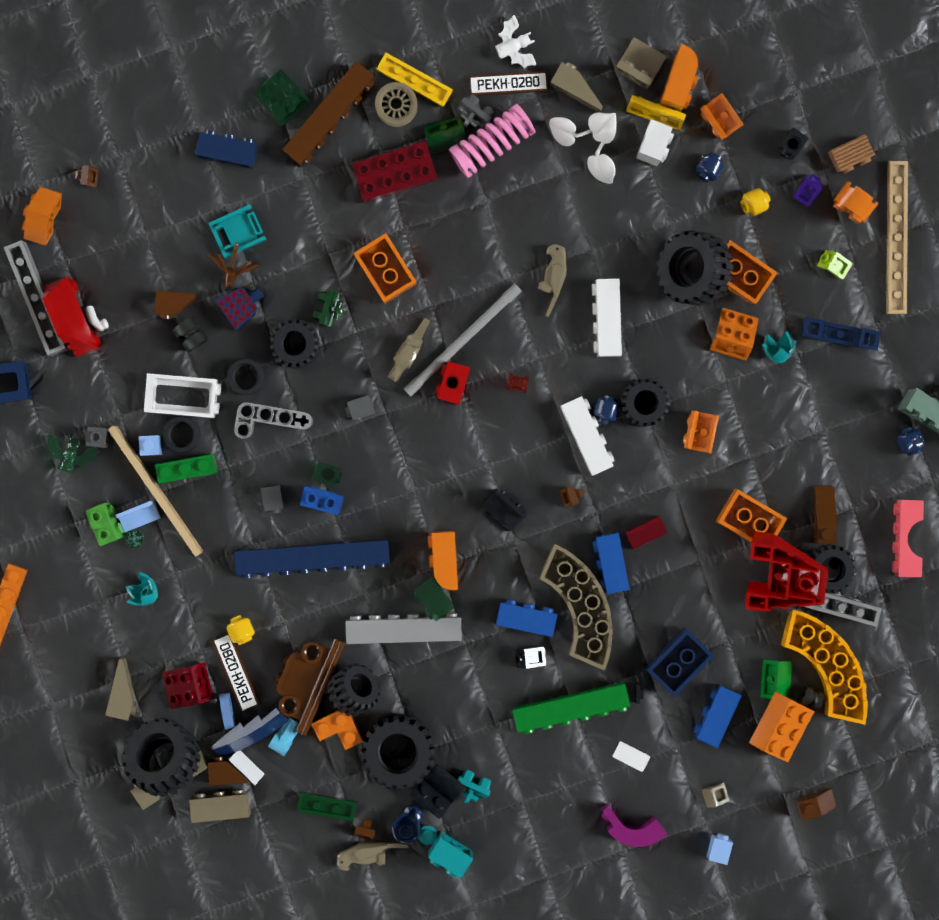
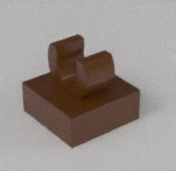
(88, 176)
(570, 496)
(365, 832)

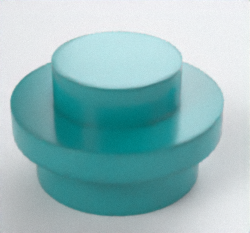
(427, 835)

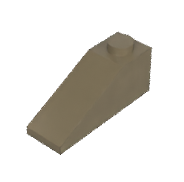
(572, 84)
(122, 696)

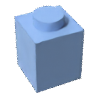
(150, 445)
(719, 848)

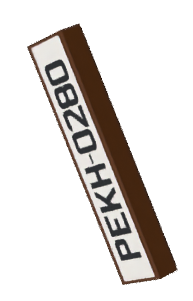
(508, 83)
(236, 672)

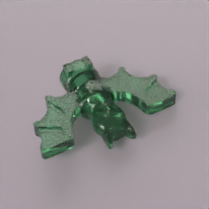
(69, 455)

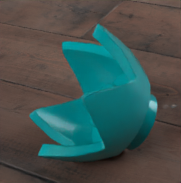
(779, 350)
(144, 593)

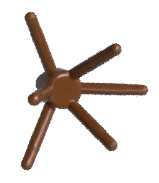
(231, 273)

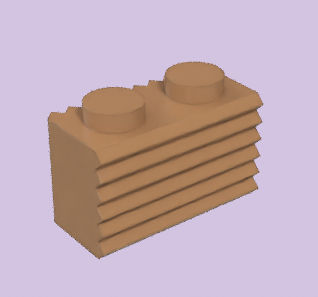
(851, 153)

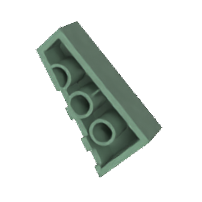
(921, 408)

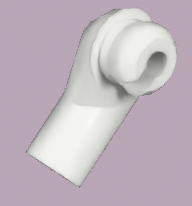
(100, 325)

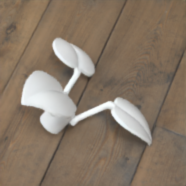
(603, 129)

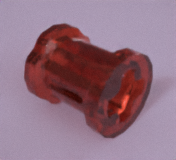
(518, 383)

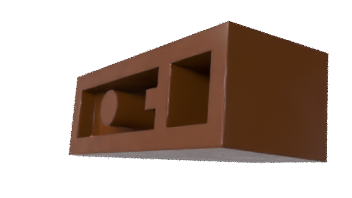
(824, 515)

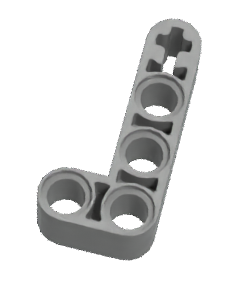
(274, 419)

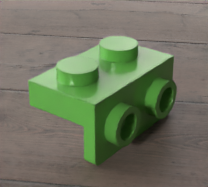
(104, 523)

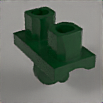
(331, 308)

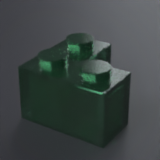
(433, 598)

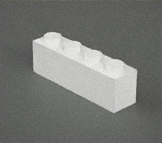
(607, 318)
(586, 435)

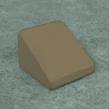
(715, 795)

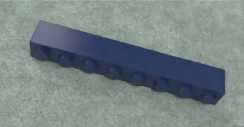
(312, 557)

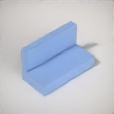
(139, 516)

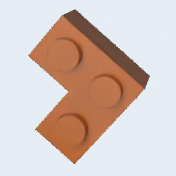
(41, 215)
(342, 725)

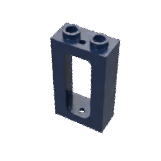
(23, 392)

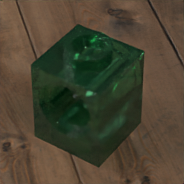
(318, 473)

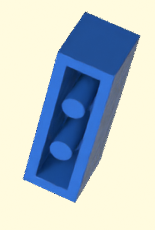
(611, 563)
(526, 618)
(717, 715)

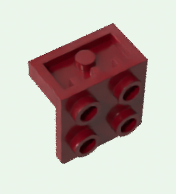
(187, 686)

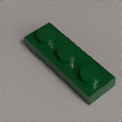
(326, 806)

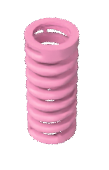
(515, 116)

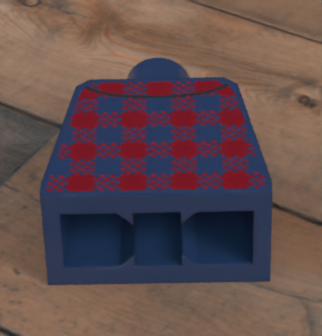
(240, 306)

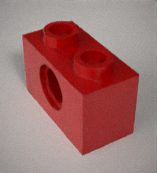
(458, 372)

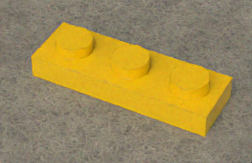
(656, 112)

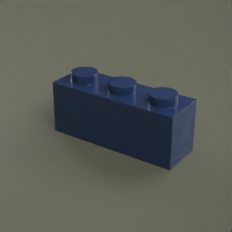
(226, 149)

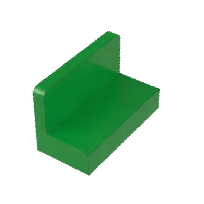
(776, 677)

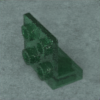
(281, 97)

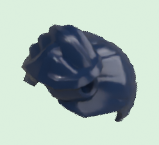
(407, 825)

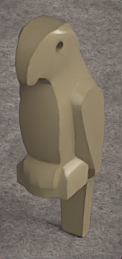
(554, 274)
(408, 351)
(366, 853)

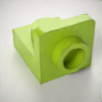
(834, 263)

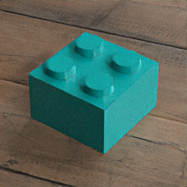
(450, 855)

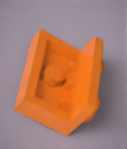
(721, 117)
(700, 431)

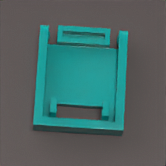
(240, 229)

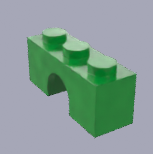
(186, 468)

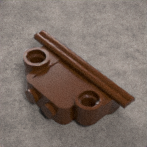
(306, 681)

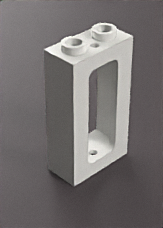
(154, 380)

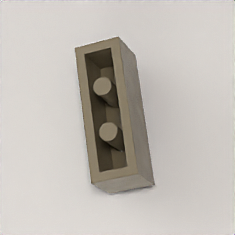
(220, 806)

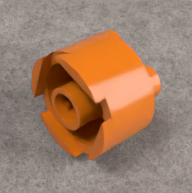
(854, 202)

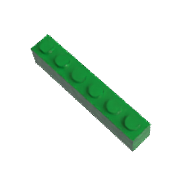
(571, 707)

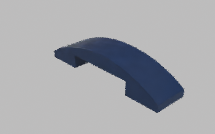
(841, 334)

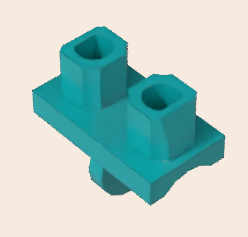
(481, 789)

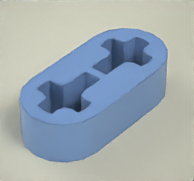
(227, 711)

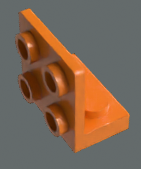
(735, 334)

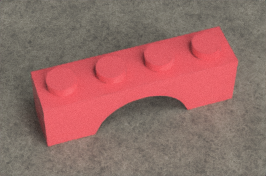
(907, 514)

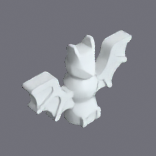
(511, 45)

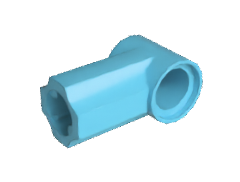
(283, 739)

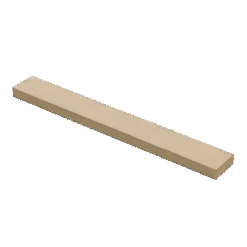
(897, 237)
(155, 490)

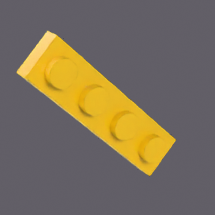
(414, 79)

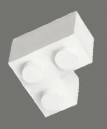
(654, 143)

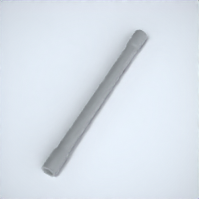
(508, 296)

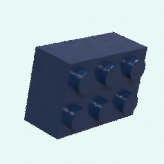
(679, 662)

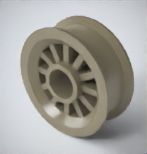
(392, 121)

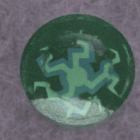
(134, 538)

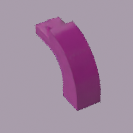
(635, 836)

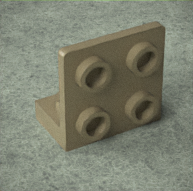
(640, 63)

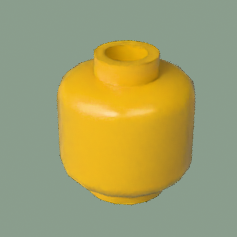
(755, 202)
(240, 630)

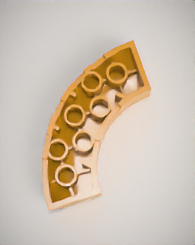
(833, 661)

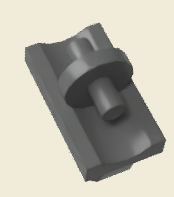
(473, 114)

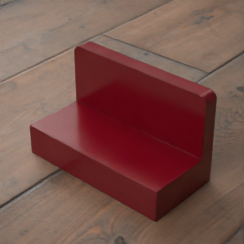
(645, 532)

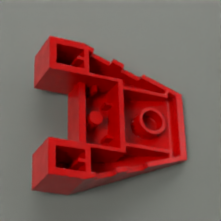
(68, 317)
(792, 576)

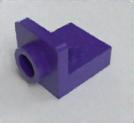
(808, 190)

